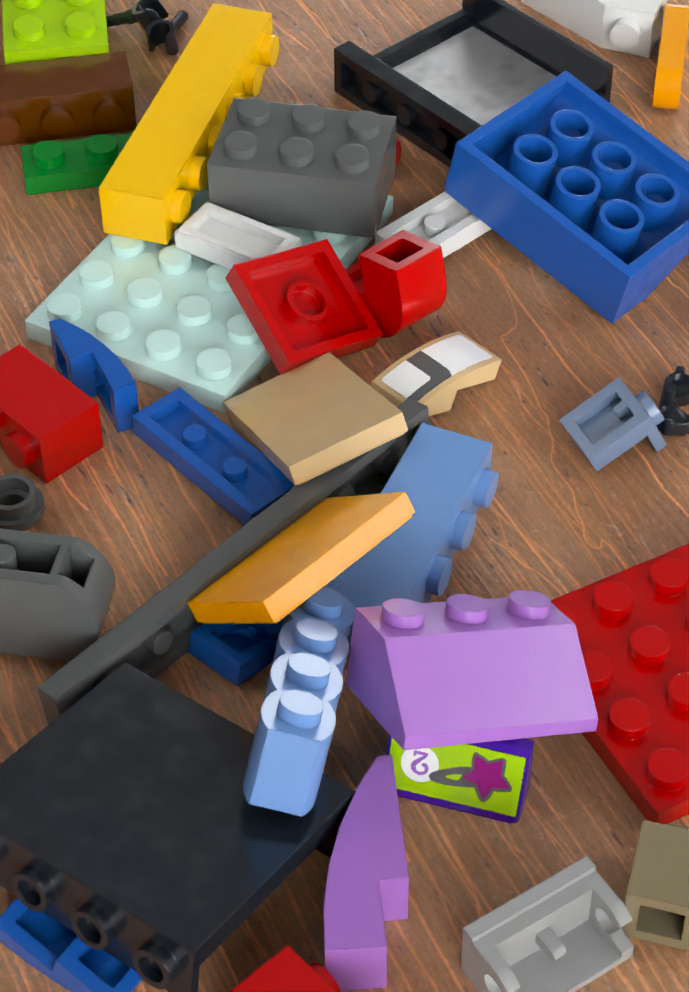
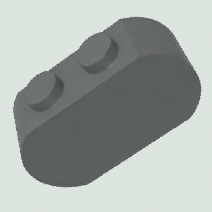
(51, 594)

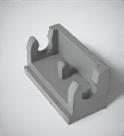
(549, 936)

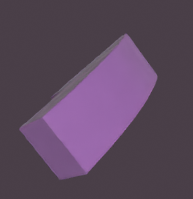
(366, 882)

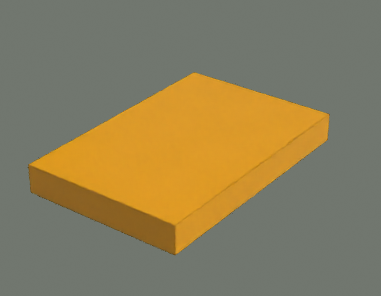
(301, 559)

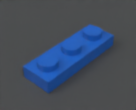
(211, 455)

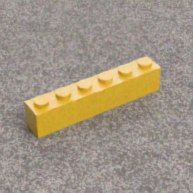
(169, 150)

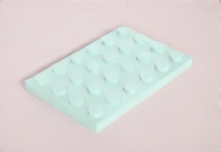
(171, 311)

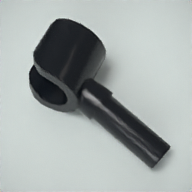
(143, 12)
(166, 32)

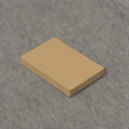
(315, 418)

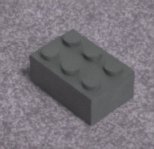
(304, 166)

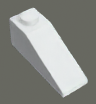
(610, 24)

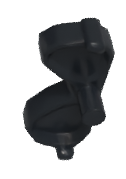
(675, 395)

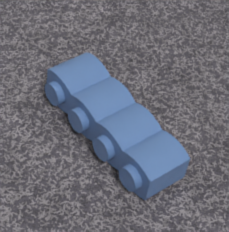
(300, 705)

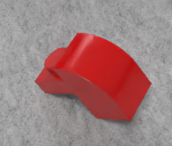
(400, 281)

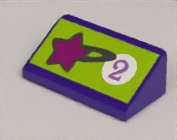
(468, 778)

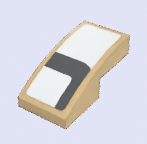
(437, 371)

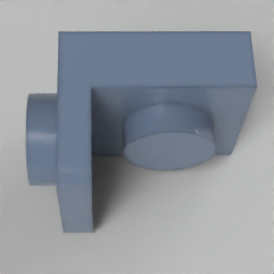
(613, 423)

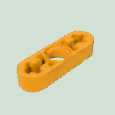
(671, 57)

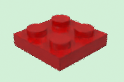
(303, 305)

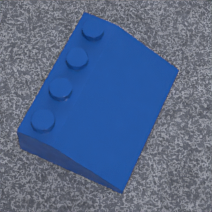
(578, 193)

